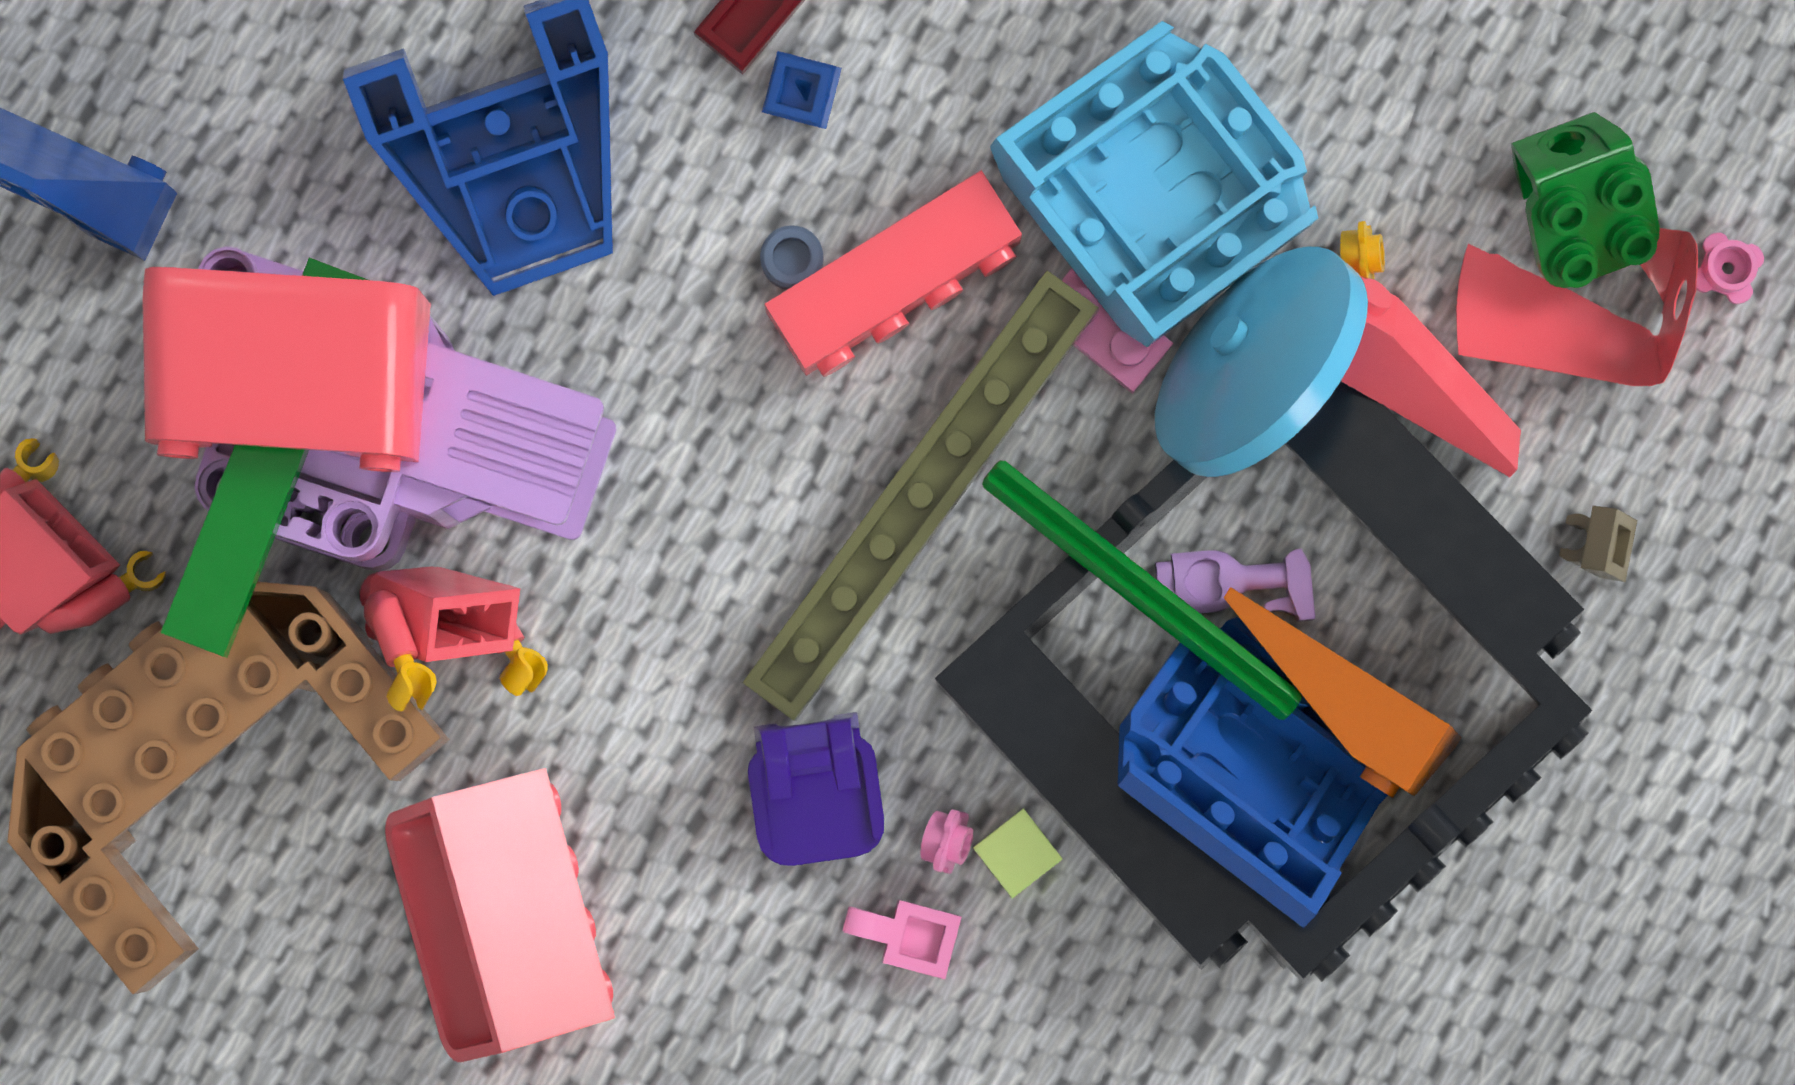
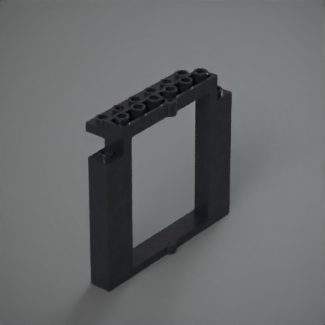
(1451, 550)

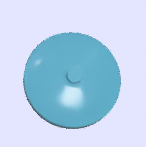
(1261, 361)

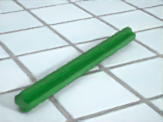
(1142, 590)

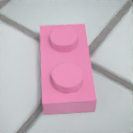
(1112, 348)

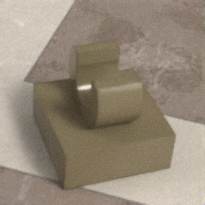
(1606, 545)

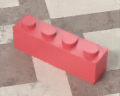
(894, 274)

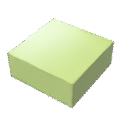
(1017, 853)

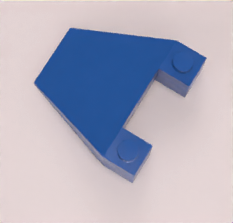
(511, 164)
(91, 190)

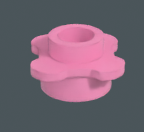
(1745, 263)
(946, 840)

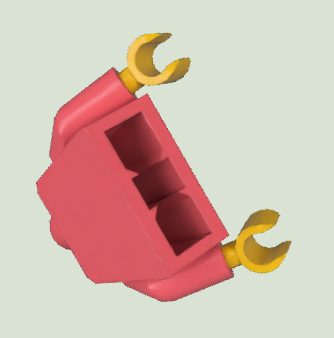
(49, 563)
(442, 617)

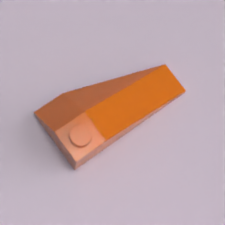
(1371, 720)

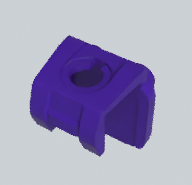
(815, 791)

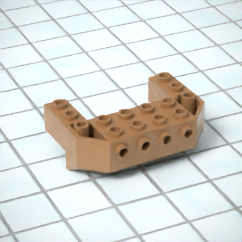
(155, 726)

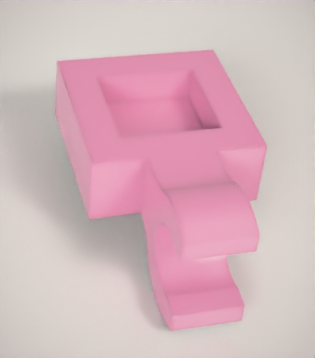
(914, 938)

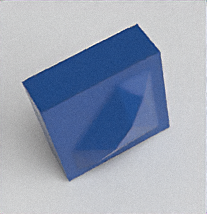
(801, 90)

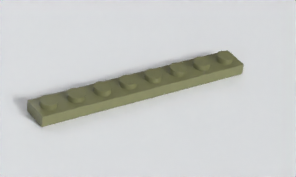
(921, 495)

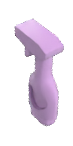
(1206, 576)

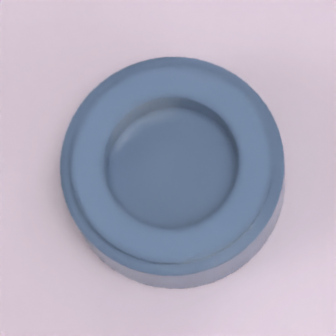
(790, 256)

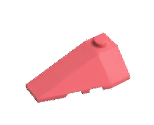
(1420, 380)

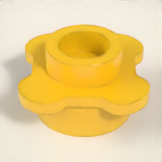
(1363, 250)

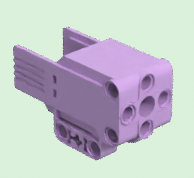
(485, 446)

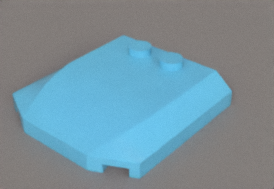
(1158, 180)

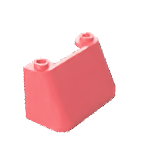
(284, 364)

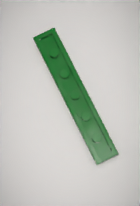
(237, 535)

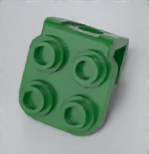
(1586, 200)

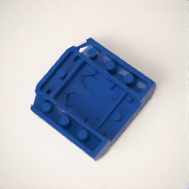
(1247, 789)

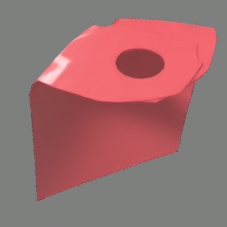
(1532, 324)

